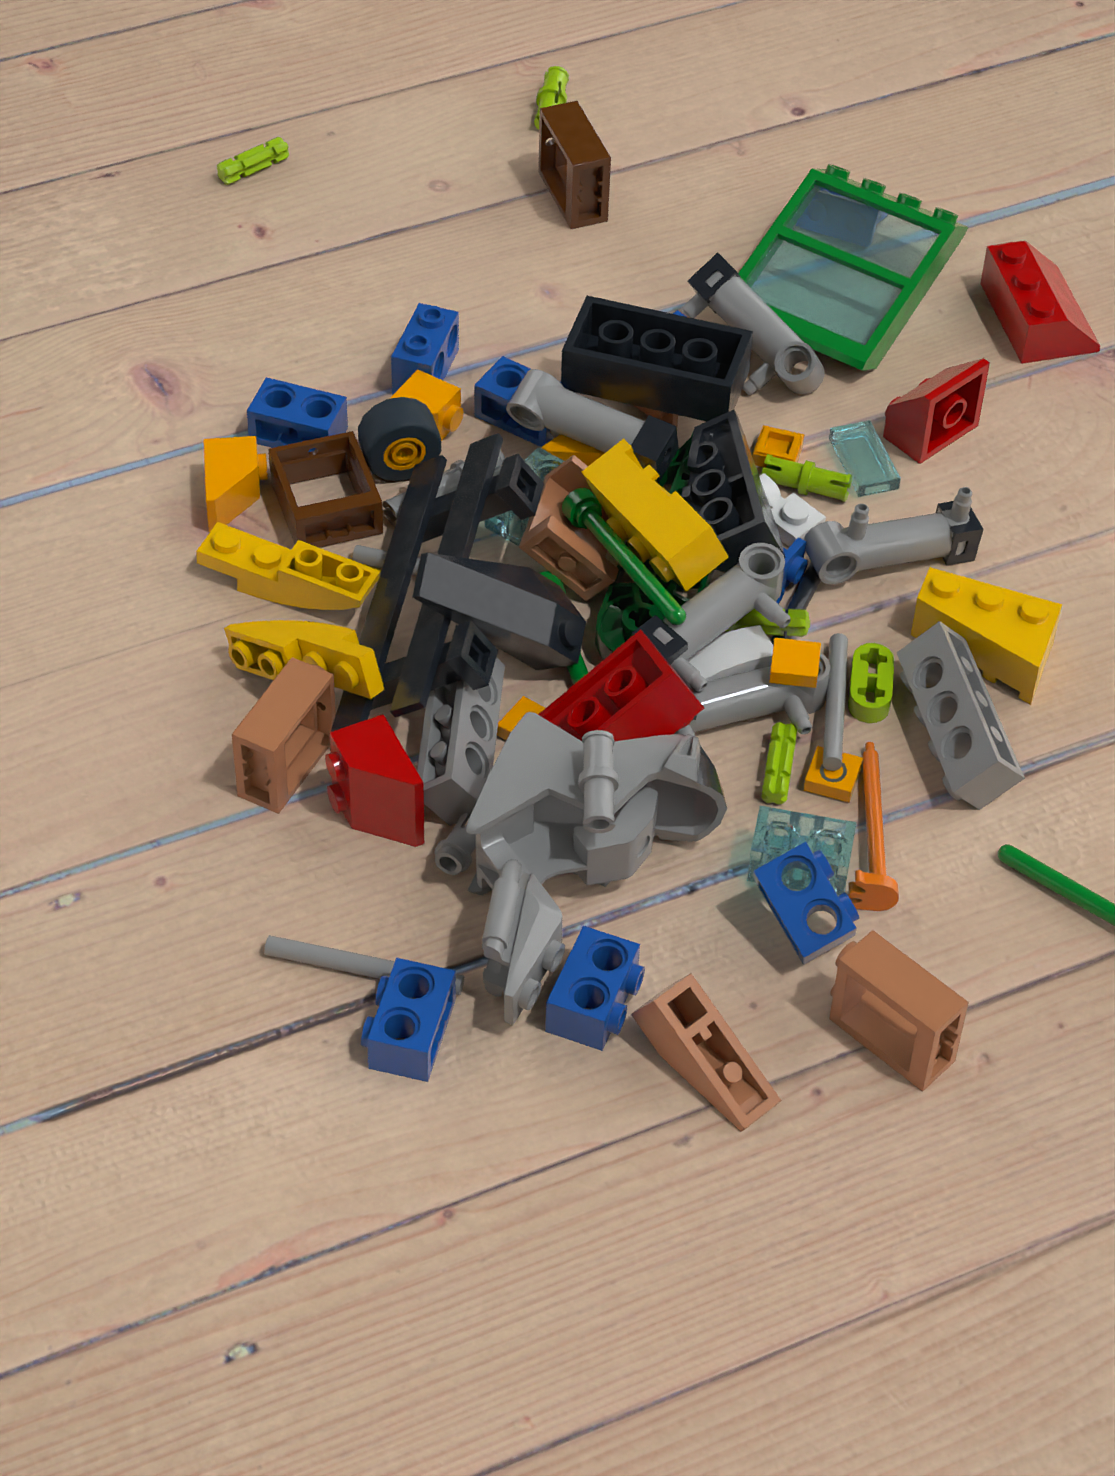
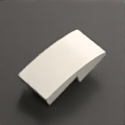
(734, 653)

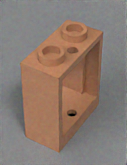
(284, 735)
(897, 1009)

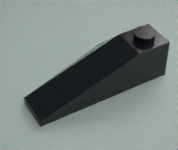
(728, 488)
(508, 604)

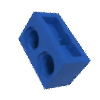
(426, 344)
(494, 392)
(294, 413)
(795, 907)
(588, 985)
(417, 1020)

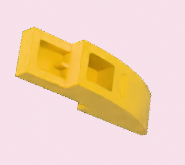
(293, 577)
(269, 645)

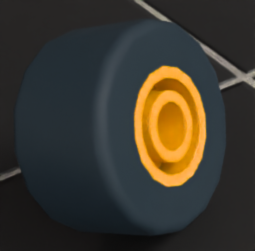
(397, 437)

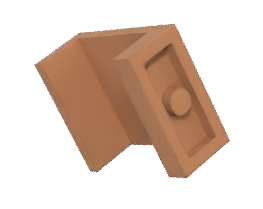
(559, 546)

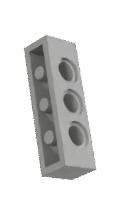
(959, 716)
(459, 744)

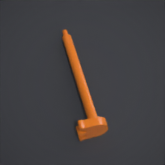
(874, 889)

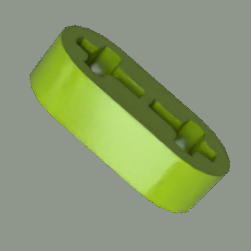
(864, 682)

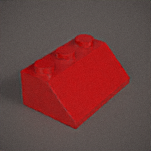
(1034, 304)
(627, 695)

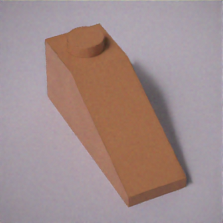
(706, 1051)

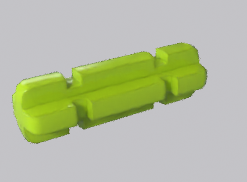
(252, 160)
(797, 627)
(779, 763)

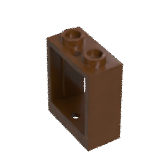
(574, 164)
(333, 519)

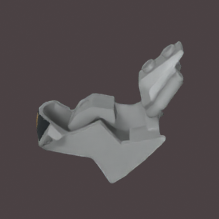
(534, 830)

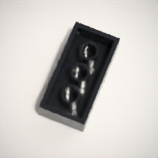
(655, 359)

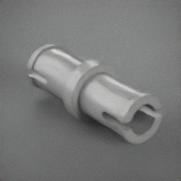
(598, 781)

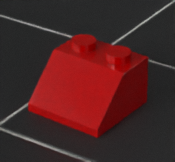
(937, 410)
(376, 782)

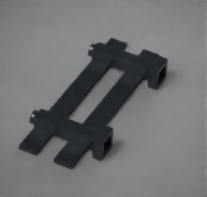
(422, 518)

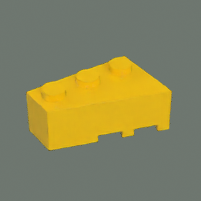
(653, 520)
(1003, 628)

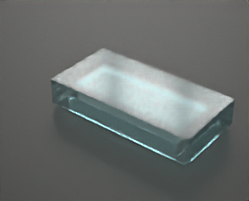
(865, 458)

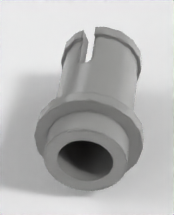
(455, 852)

